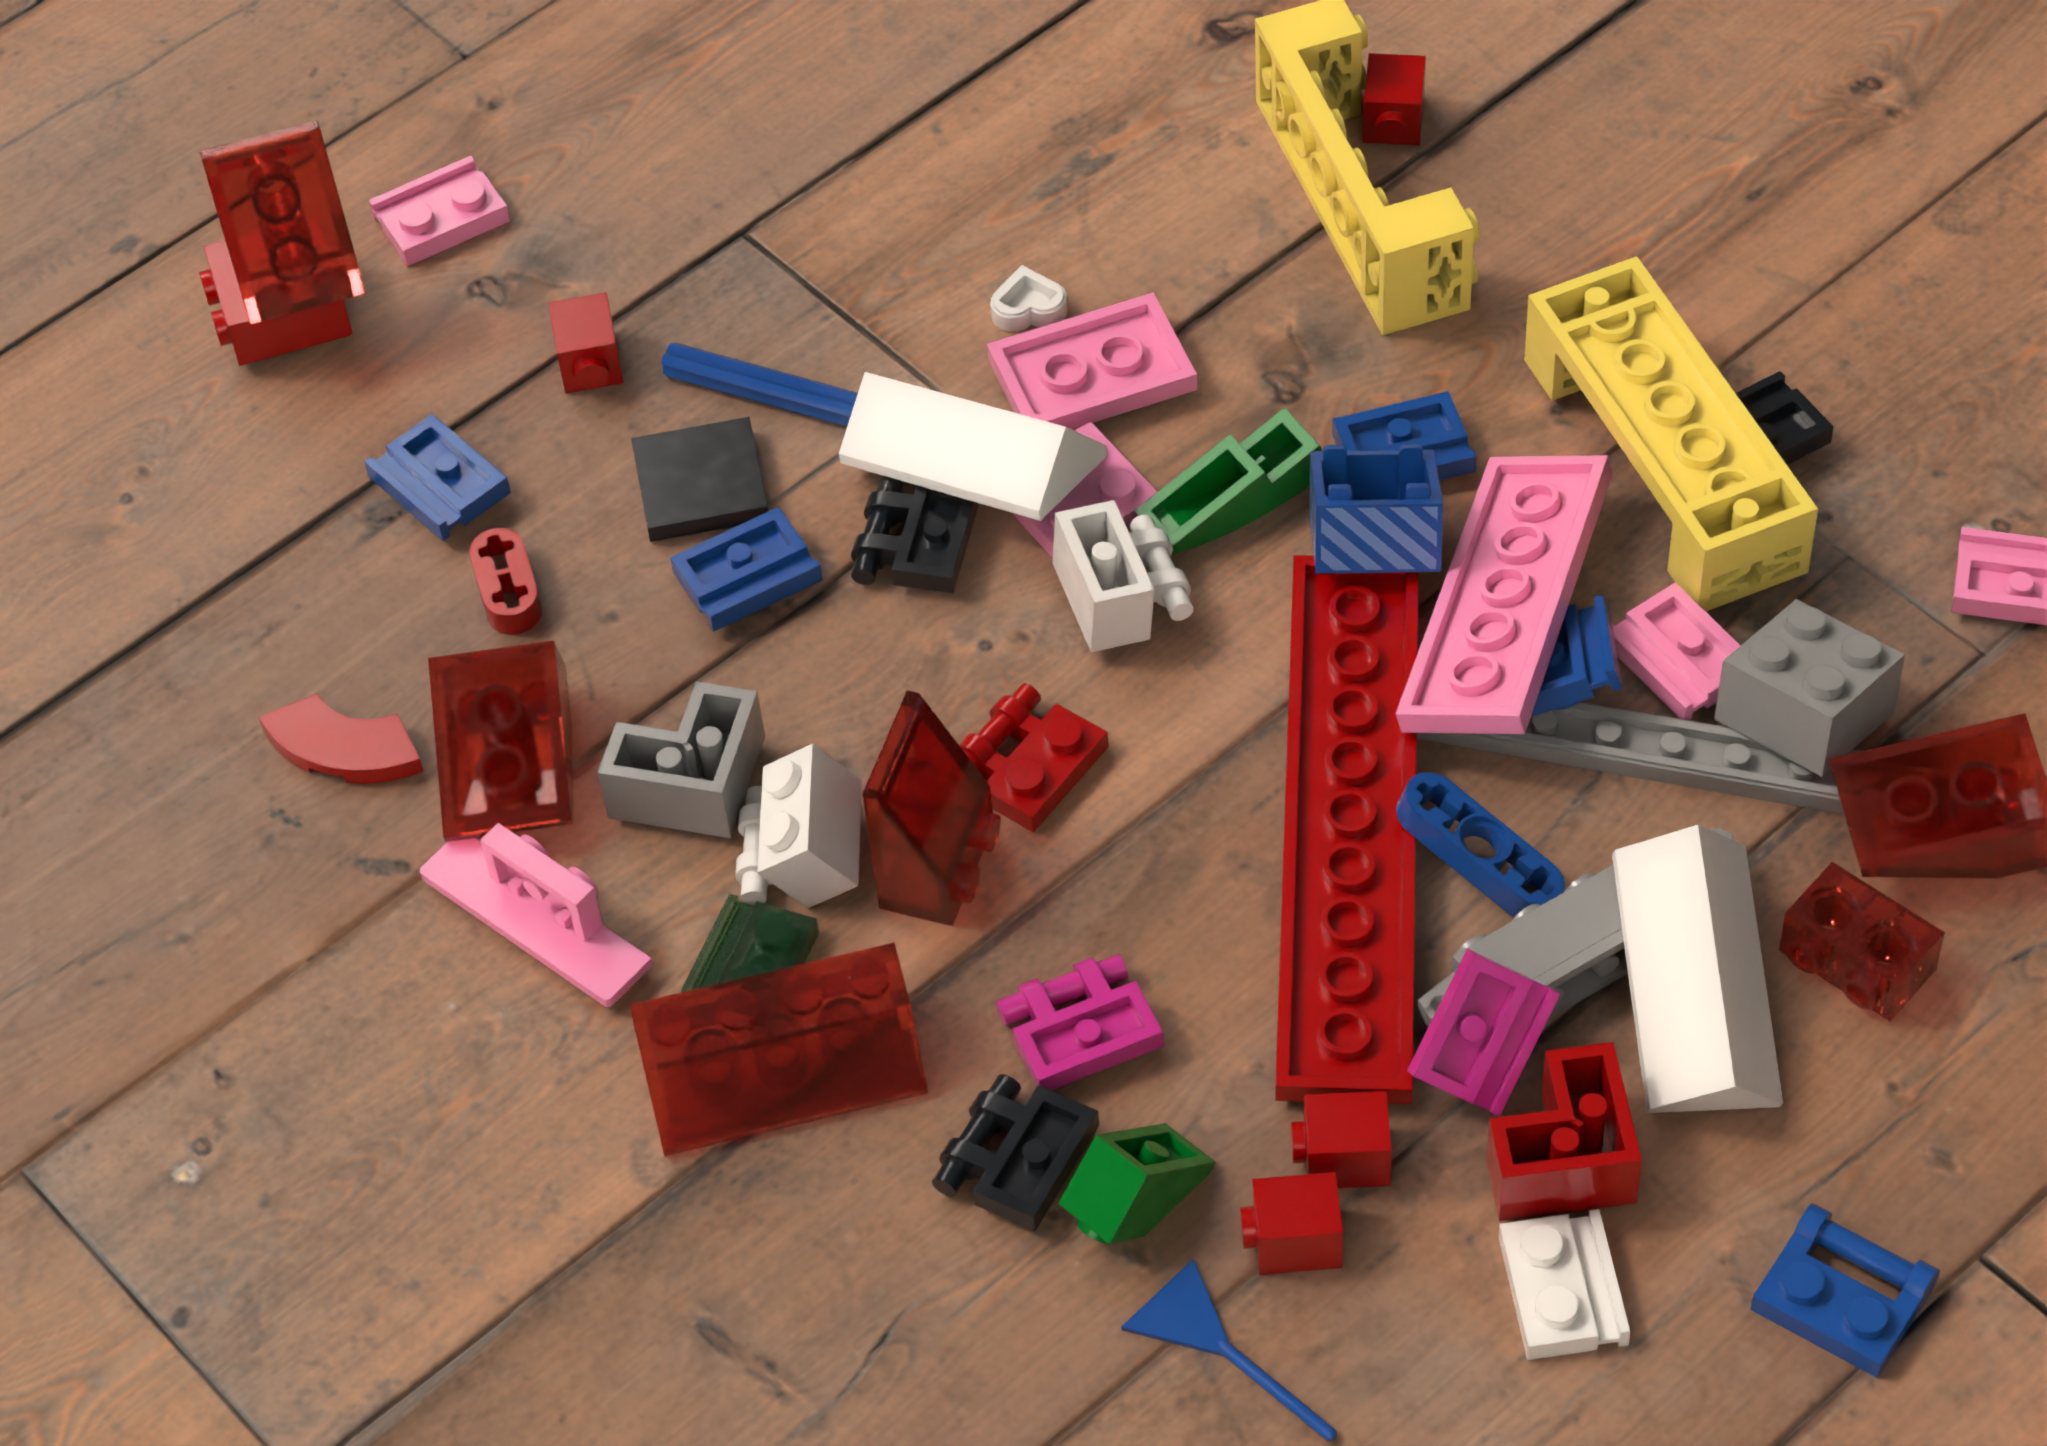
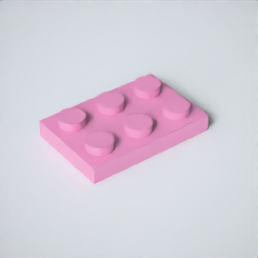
(1094, 364)

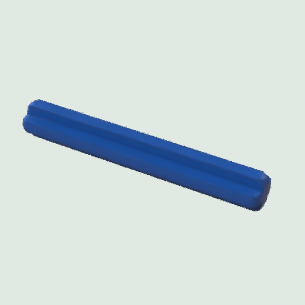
(759, 383)

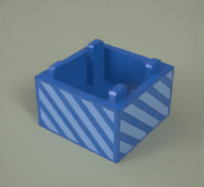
(1375, 510)

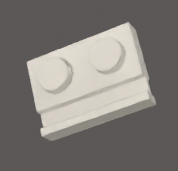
(1563, 1284)

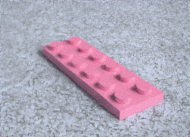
(1505, 596)

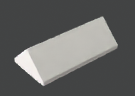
(965, 447)
(1696, 973)

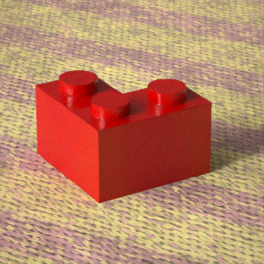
(1575, 1151)

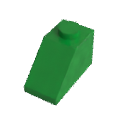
(1133, 1181)

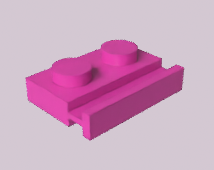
(1483, 1032)

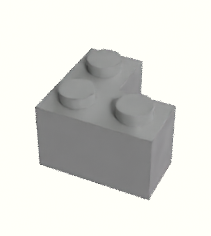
(688, 775)

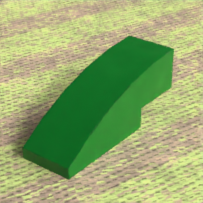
(1234, 483)

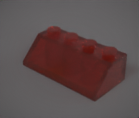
(779, 1049)

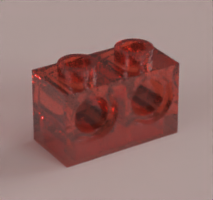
(1866, 932)

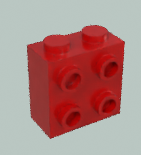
(267, 337)

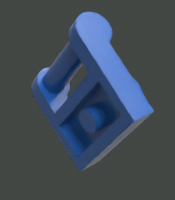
(1835, 1308)

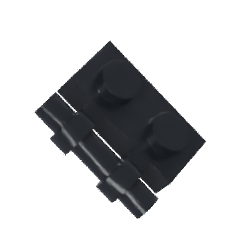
(931, 541)
(1032, 1160)

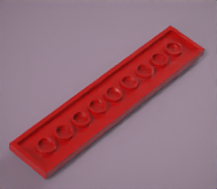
(1344, 850)

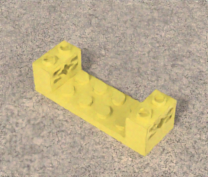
(1403, 257)
(1724, 486)

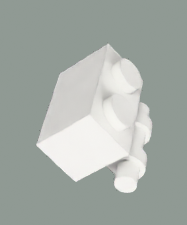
(1107, 576)
(801, 830)

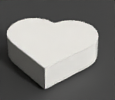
(1027, 301)

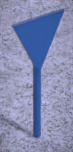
(1186, 1317)

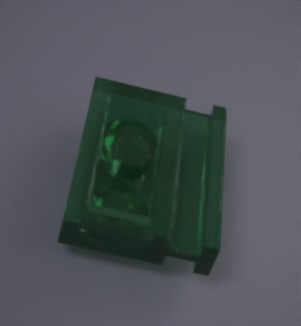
(751, 942)

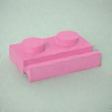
(439, 210)
(2001, 576)
(1675, 649)

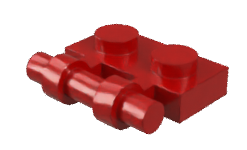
(1045, 763)

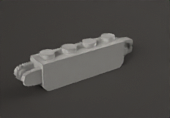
(1564, 943)

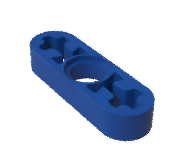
(1475, 820)

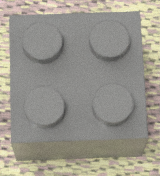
(1809, 686)

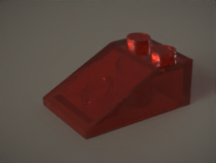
(283, 221)
(502, 739)
(1948, 803)
(926, 818)

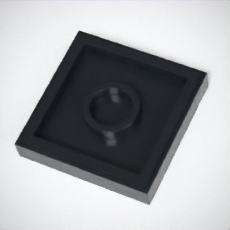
(699, 478)

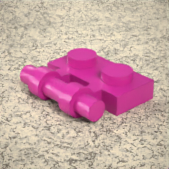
(1086, 1035)

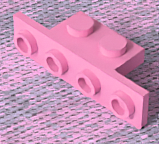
(539, 908)

